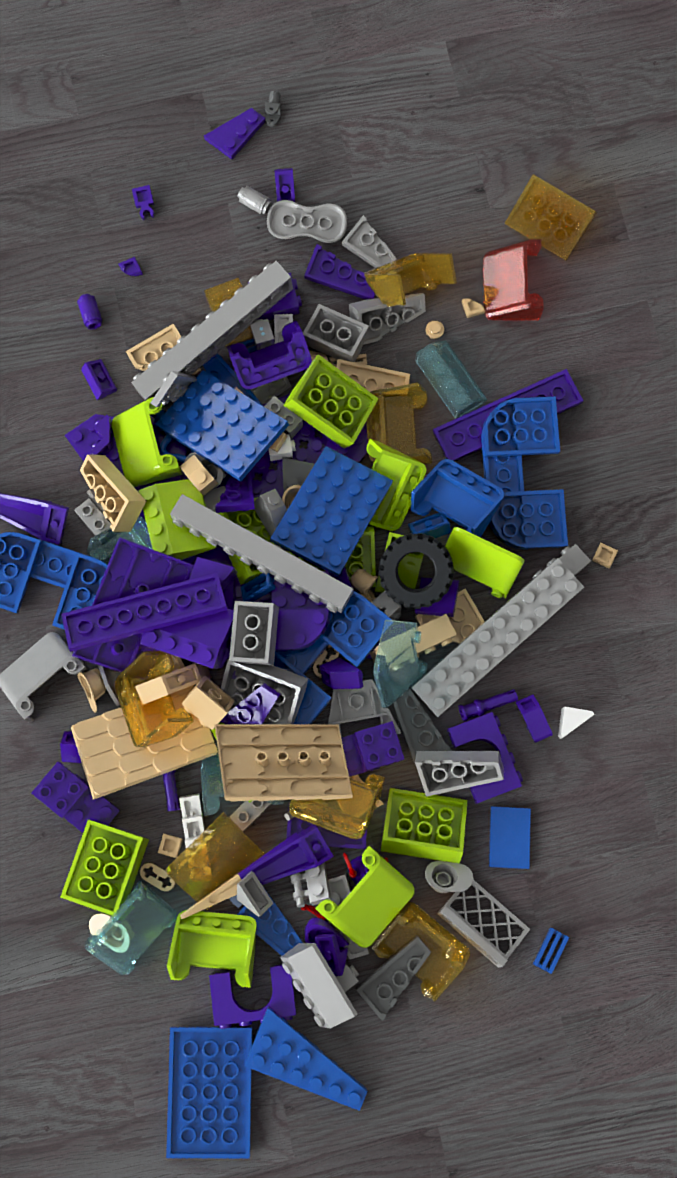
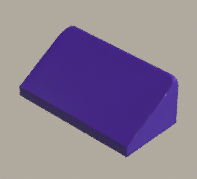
(98, 379)

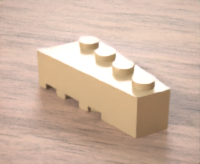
(115, 493)
(432, 634)

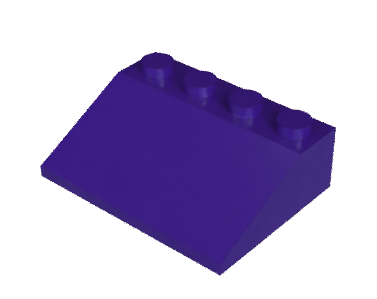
(196, 640)

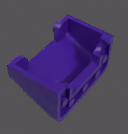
(272, 361)

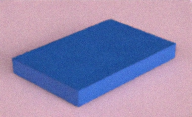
(509, 837)

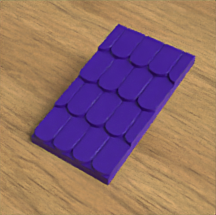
(131, 572)

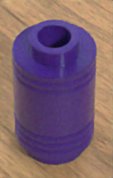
(89, 311)

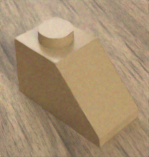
(198, 475)

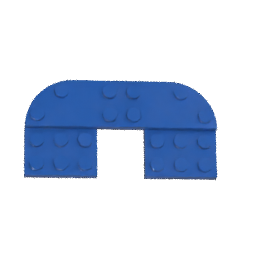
(517, 429)
(31, 557)
(350, 633)

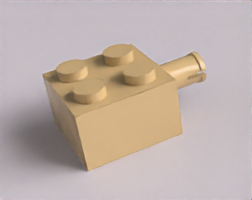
(208, 703)

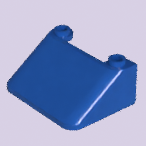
(458, 496)

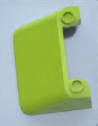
(139, 447)
(406, 475)
(484, 561)
(371, 903)
(213, 942)

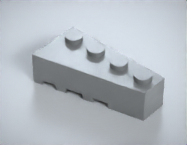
(457, 769)

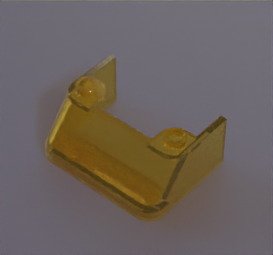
(410, 273)

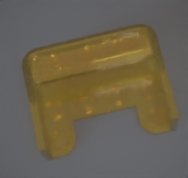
(155, 719)

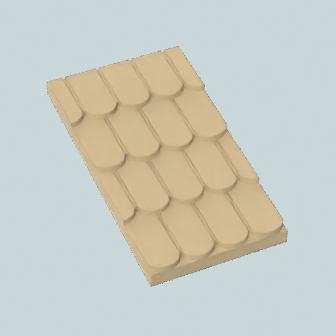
(282, 762)
(115, 763)

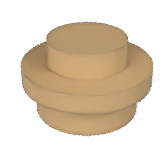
(434, 329)

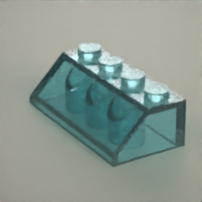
(449, 378)

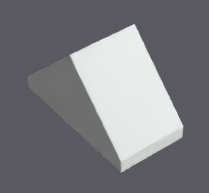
(571, 719)

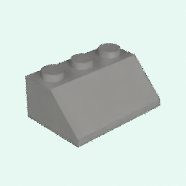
(335, 334)
(254, 633)

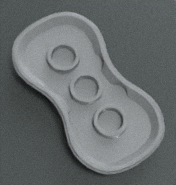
(291, 220)

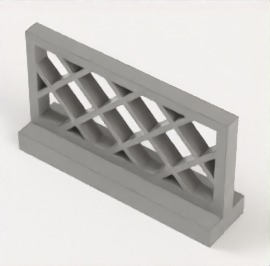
(476, 937)

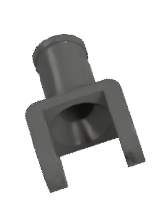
(273, 109)

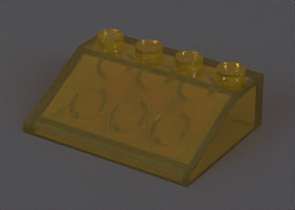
(550, 216)
(213, 858)

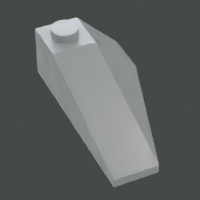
(383, 318)

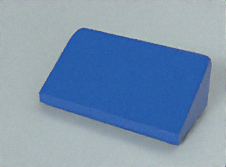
(433, 525)

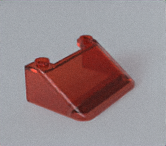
(507, 283)

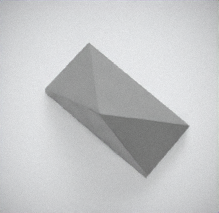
(253, 895)

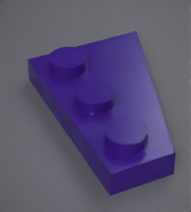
(235, 133)

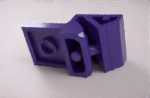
(372, 749)
(72, 799)

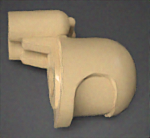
(363, 582)

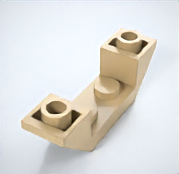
(171, 682)

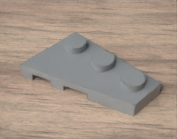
(367, 245)

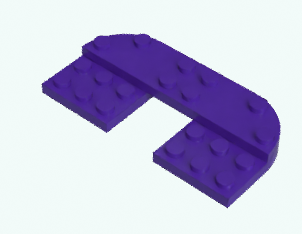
(299, 617)

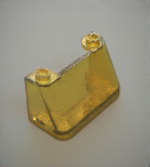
(447, 953)

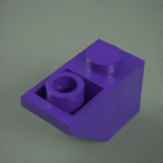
(341, 675)

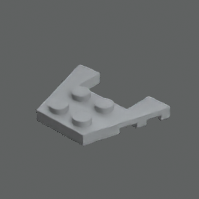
(358, 704)

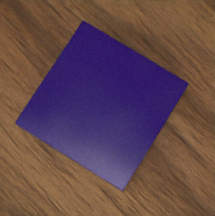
(445, 605)

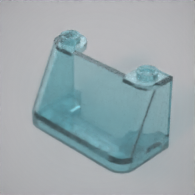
(131, 929)

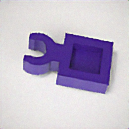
(143, 199)

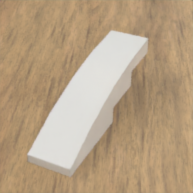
(192, 817)

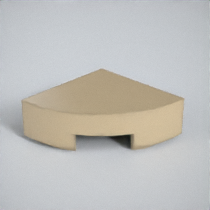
(472, 308)

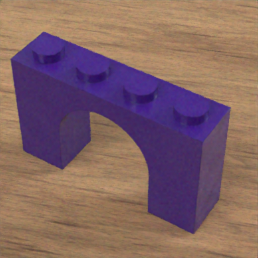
(487, 729)
(228, 1011)

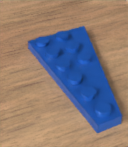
(296, 1060)

